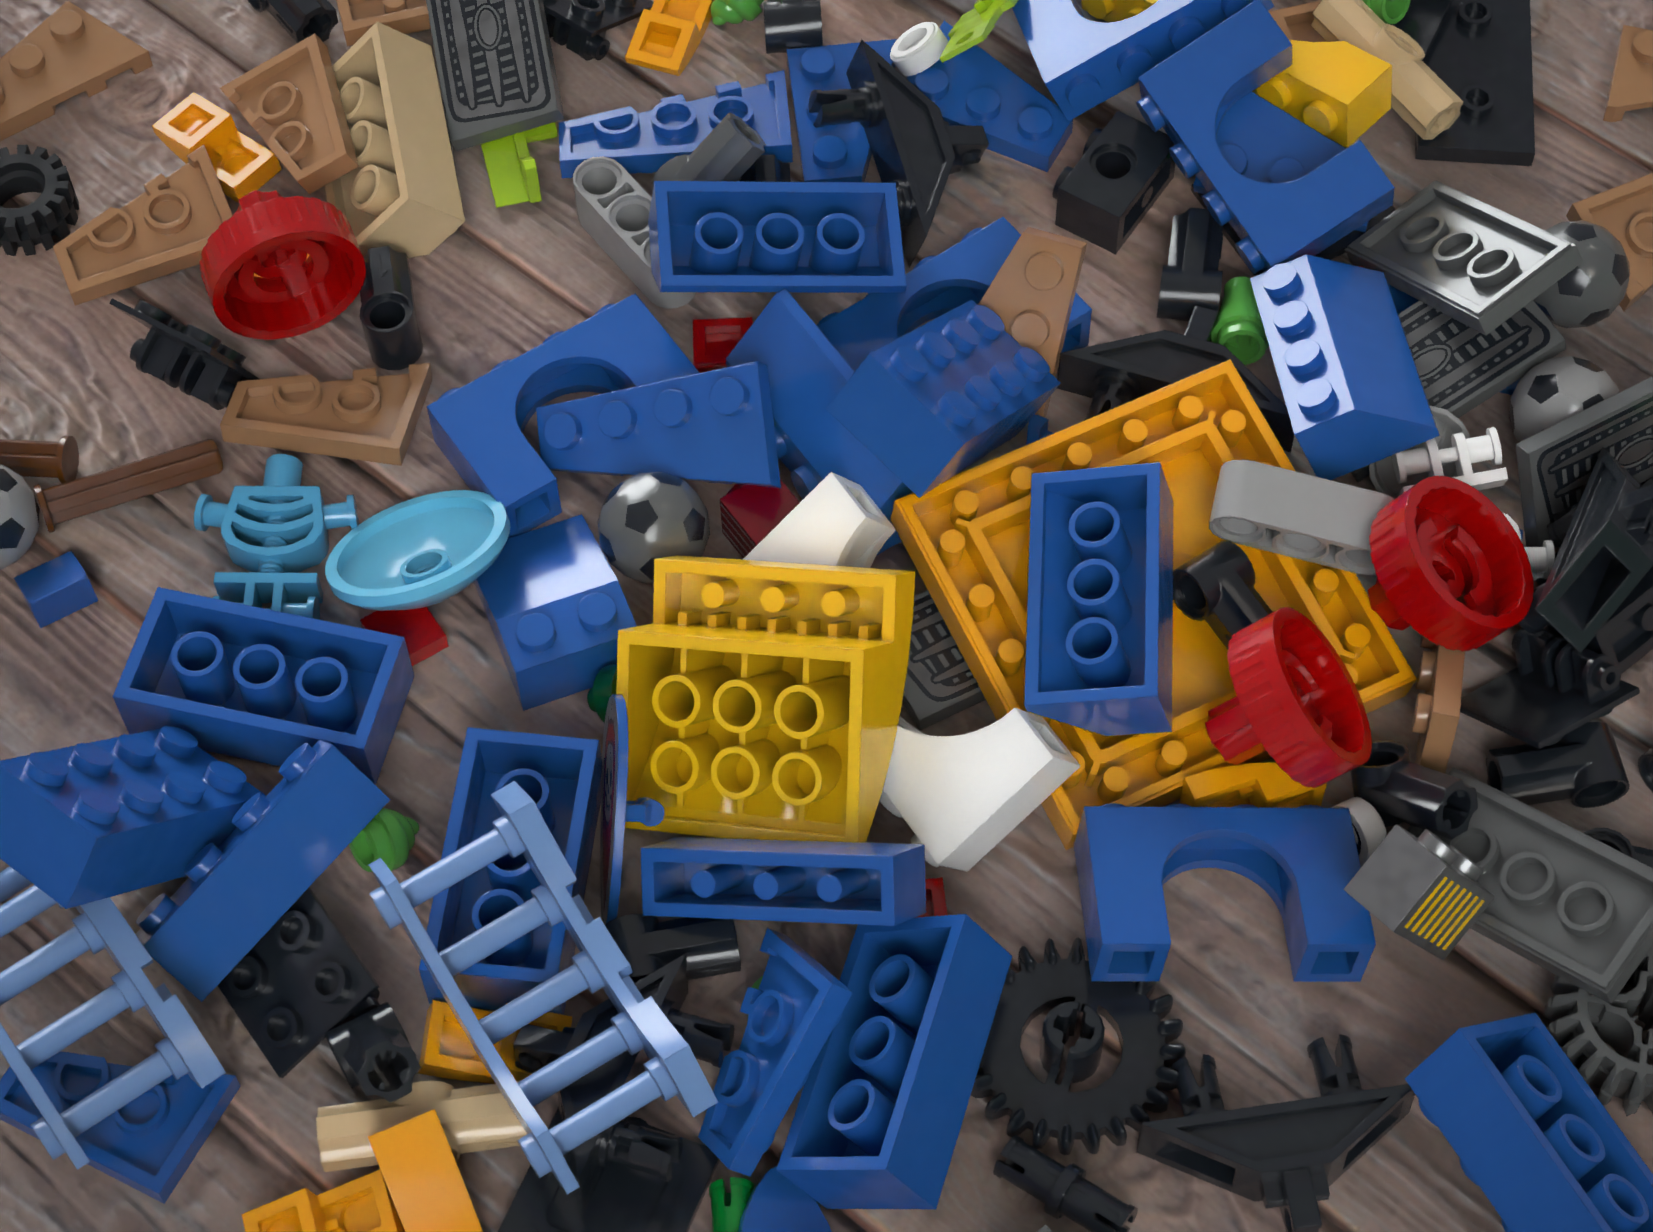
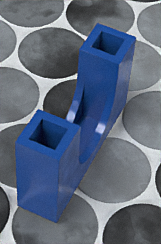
(1095, 60)
(1274, 220)
(934, 289)
(486, 419)
(1292, 853)

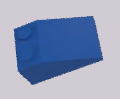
(554, 610)

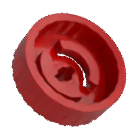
(272, 240)
(1435, 546)
(1291, 702)

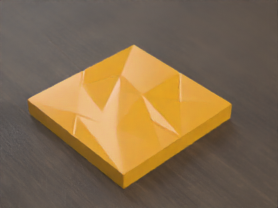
(974, 560)

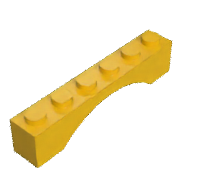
(1326, 87)

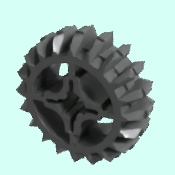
(1585, 1022)

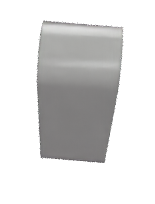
(616, 216)
(1296, 515)

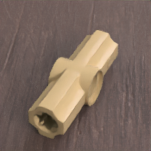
(1416, 90)
(470, 1117)

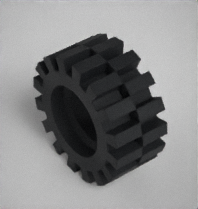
(44, 216)

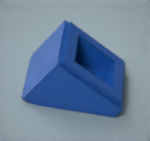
(56, 589)

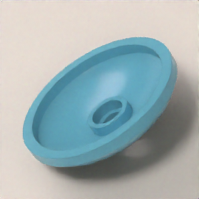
(418, 551)

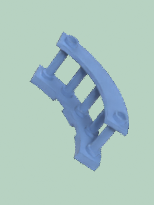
(95, 928)
(598, 965)

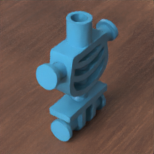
(275, 536)

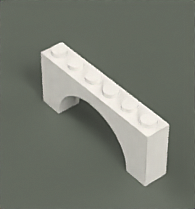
(949, 789)

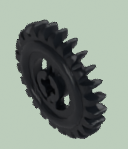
(1050, 1107)

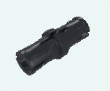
(1063, 1189)

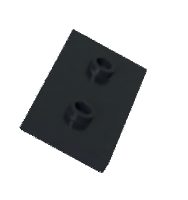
(1487, 63)

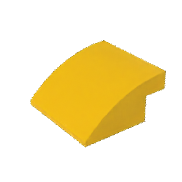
(765, 696)

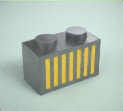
(1421, 890)

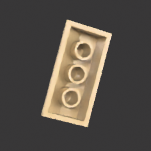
(406, 171)

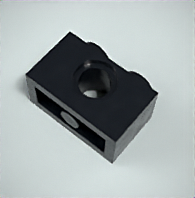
(1114, 182)

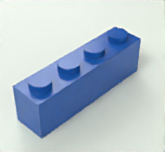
(260, 867)
(784, 880)

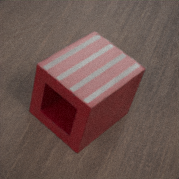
(752, 513)

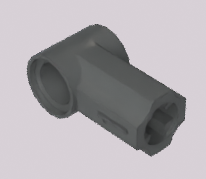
(720, 157)

